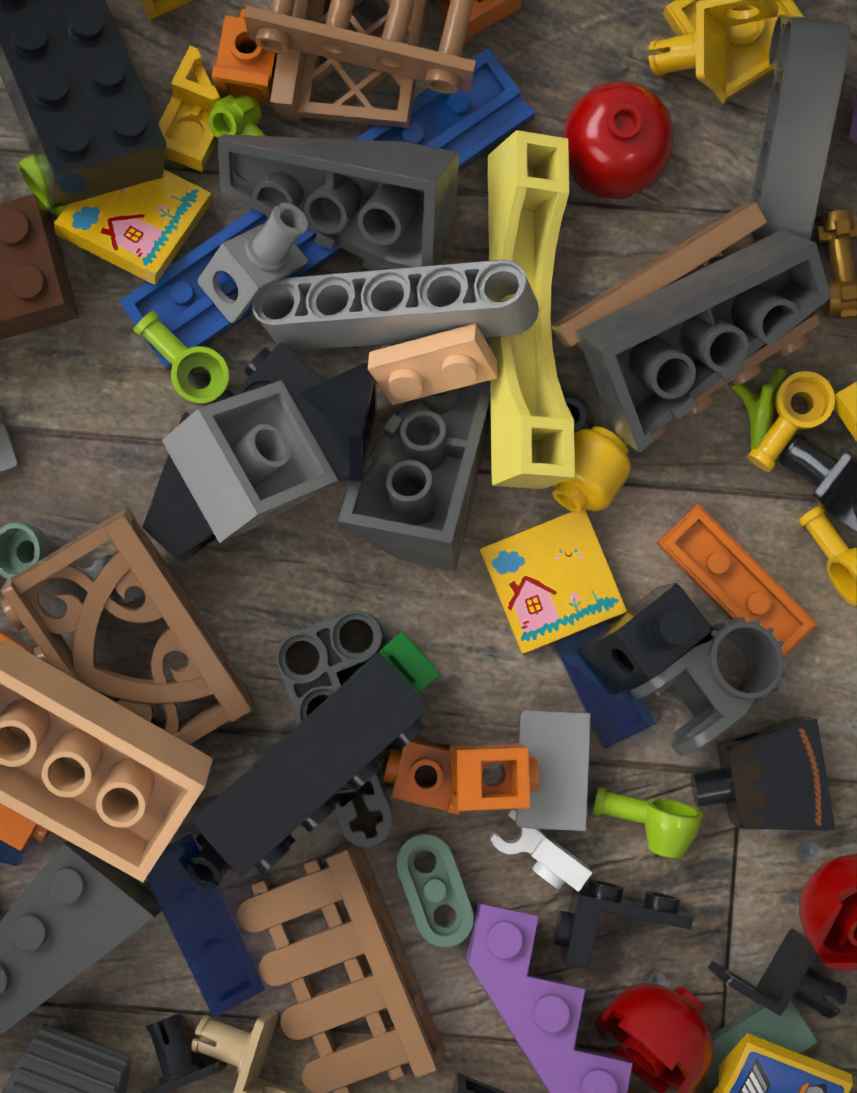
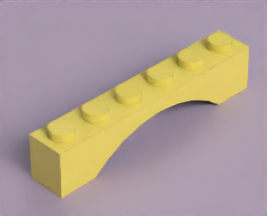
(528, 410)

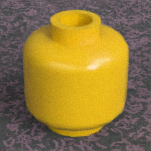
(599, 471)

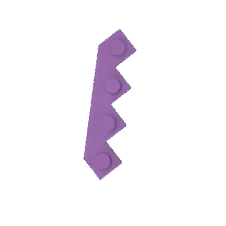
(537, 1009)

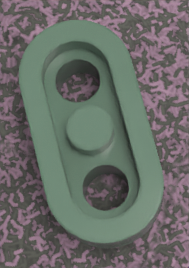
(433, 888)

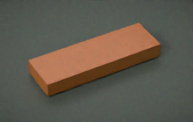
(734, 577)

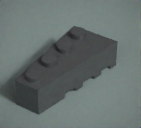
(699, 330)
(64, 926)

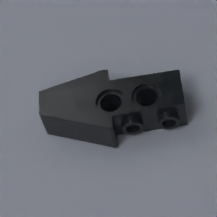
(173, 512)

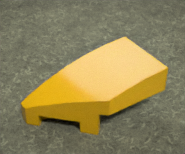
(187, 114)

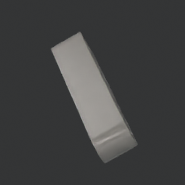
(421, 295)

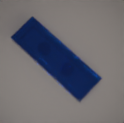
(203, 930)

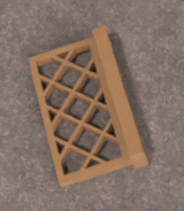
(300, 72)

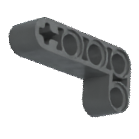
(800, 121)
(326, 680)

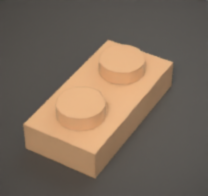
(433, 364)

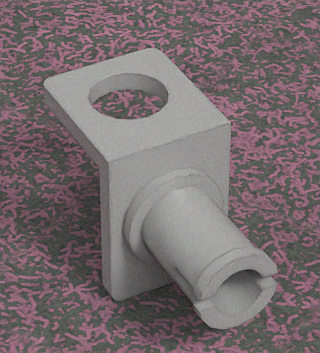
(256, 260)

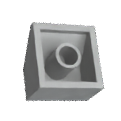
(248, 459)

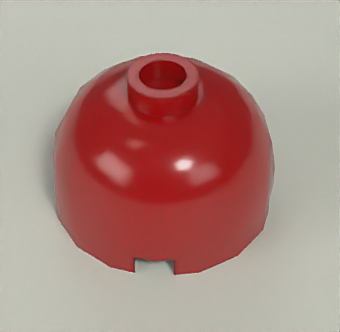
(618, 139)
(830, 912)
(660, 1035)

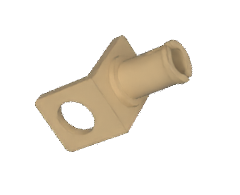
(240, 1049)

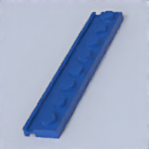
(454, 122)

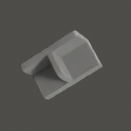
(562, 755)

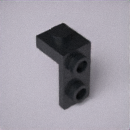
(577, 927)

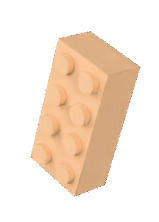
(91, 765)

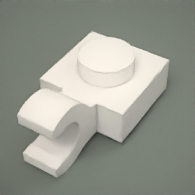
(553, 860)

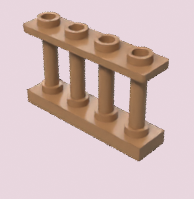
(725, 236)

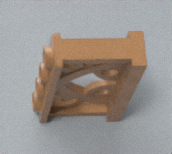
(132, 565)

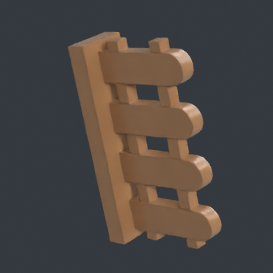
(388, 985)

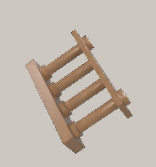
(441, 69)

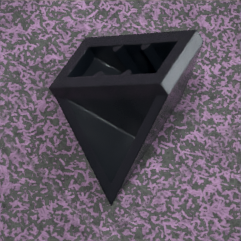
(342, 419)

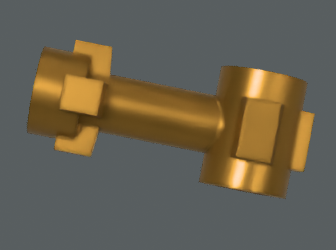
(837, 230)

